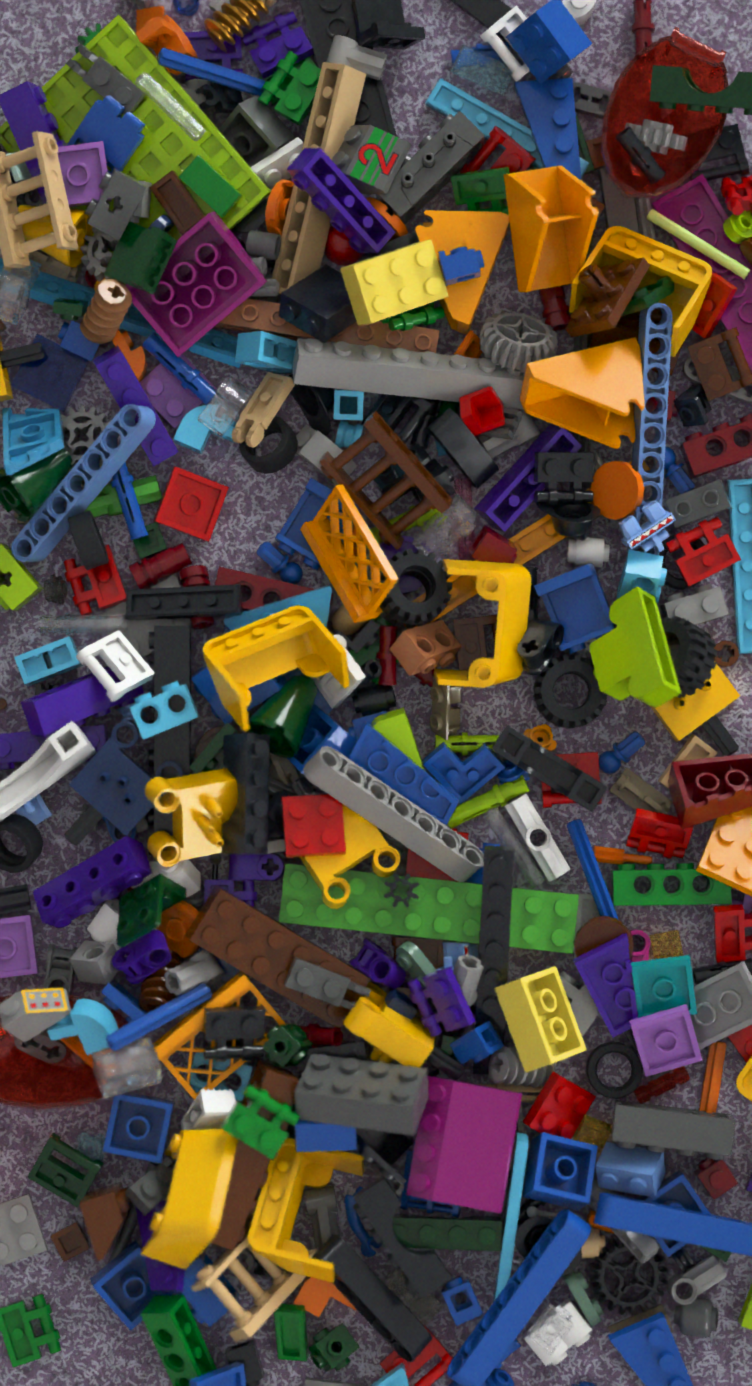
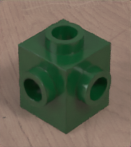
(295, 1045)
(332, 1348)

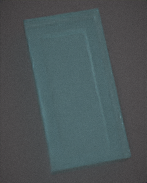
(482, 69)

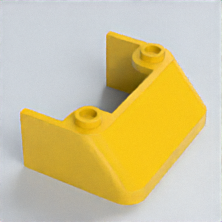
(688, 273)
(511, 588)
(270, 649)
(194, 1196)
(280, 1203)

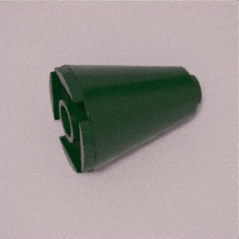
(31, 486)
(286, 716)

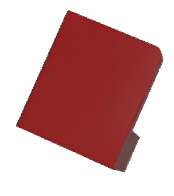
(482, 410)

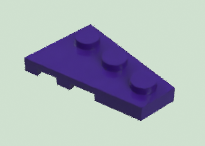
(610, 983)
(161, 1275)

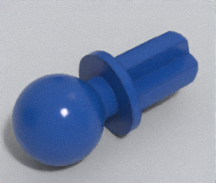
(676, 473)
(289, 571)
(611, 760)

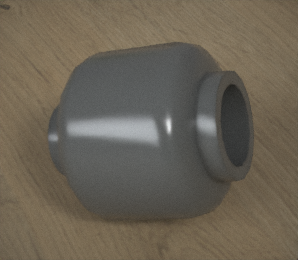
(697, 1318)

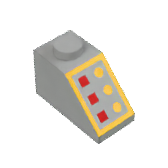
(33, 1011)

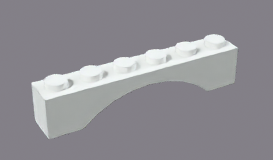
(51, 762)

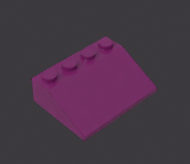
(200, 285)
(464, 1144)

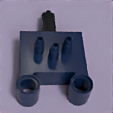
(113, 787)

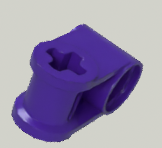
(251, 867)
(143, 956)
(375, 962)

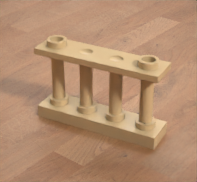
(12, 241)
(264, 1300)

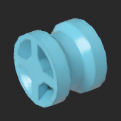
(348, 433)

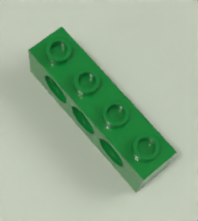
(624, 893)
(177, 1338)

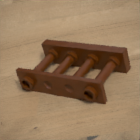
(396, 453)

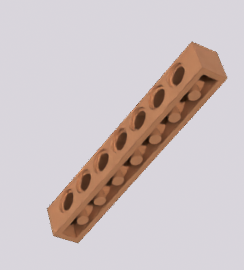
(264, 316)

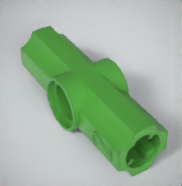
(107, 501)

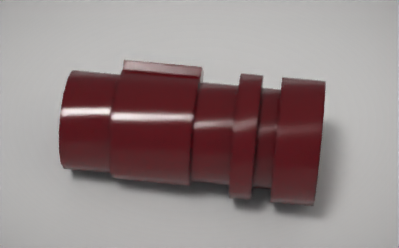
(555, 308)
(160, 566)
(197, 576)

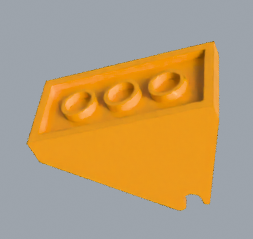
(549, 225)
(472, 230)
(588, 391)

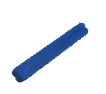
(210, 72)
(591, 868)
(158, 1017)

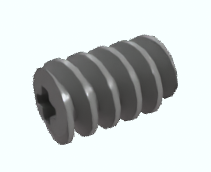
(507, 1069)

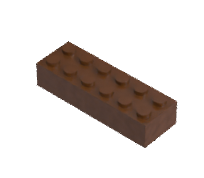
(266, 950)
(250, 1165)

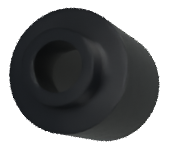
(374, 699)

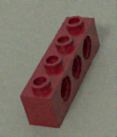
(702, 463)
(259, 586)

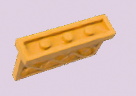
(338, 559)
(194, 1023)

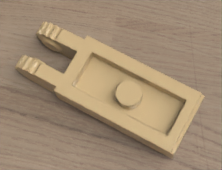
(262, 408)

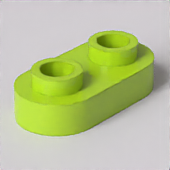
(738, 227)

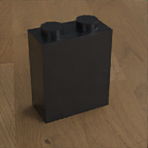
(318, 304)

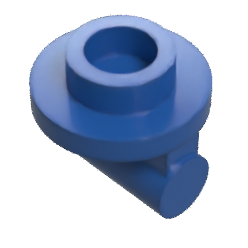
(511, 772)
(498, 1378)

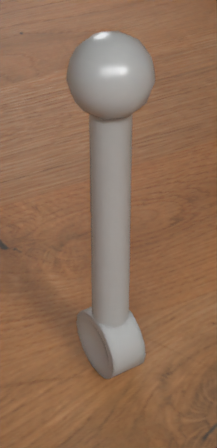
(532, 1211)

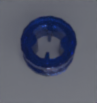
(188, 10)

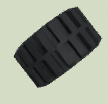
(435, 584)
(694, 653)
(548, 705)

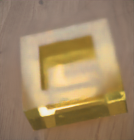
(666, 944)
(593, 1132)

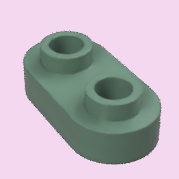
(414, 961)
(590, 1308)

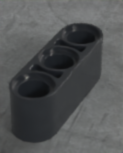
(463, 448)

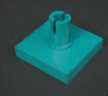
(663, 985)

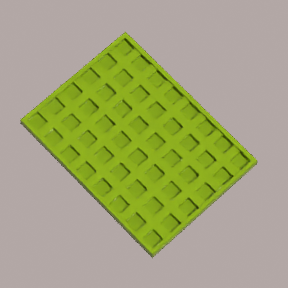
(165, 143)

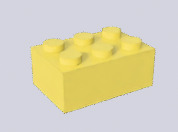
(394, 282)
(540, 1019)

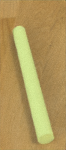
(698, 244)

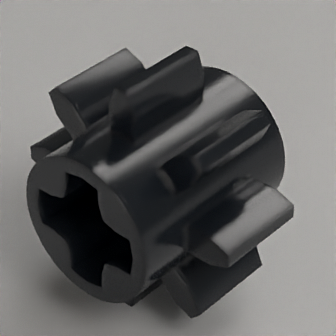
(393, 886)

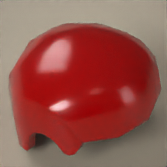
(339, 250)

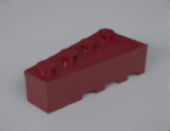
(710, 787)

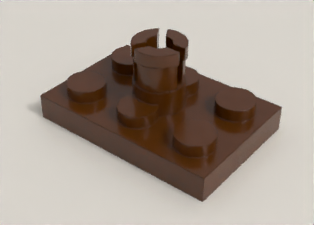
(606, 295)

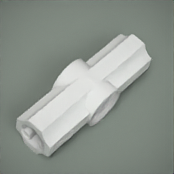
(547, 854)

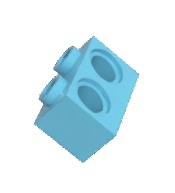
(265, 351)
(643, 571)
(48, 661)
(166, 716)
(243, 1071)

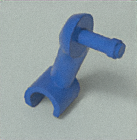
(357, 1227)

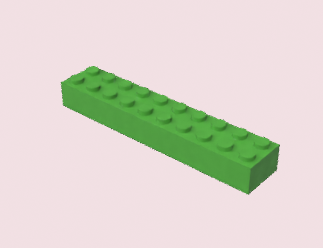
(441, 912)

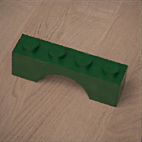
(676, 86)
(461, 1233)

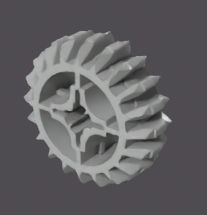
(517, 340)

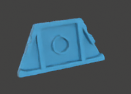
(30, 436)
(316, 600)

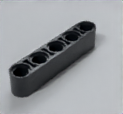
(374, 1299)

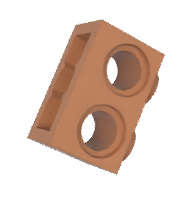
(426, 648)

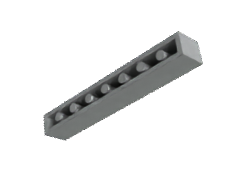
(401, 372)

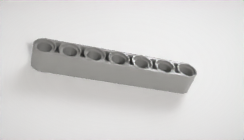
(393, 814)

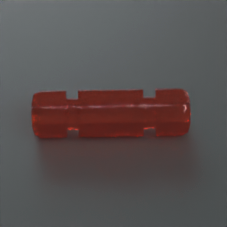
(661, 1084)

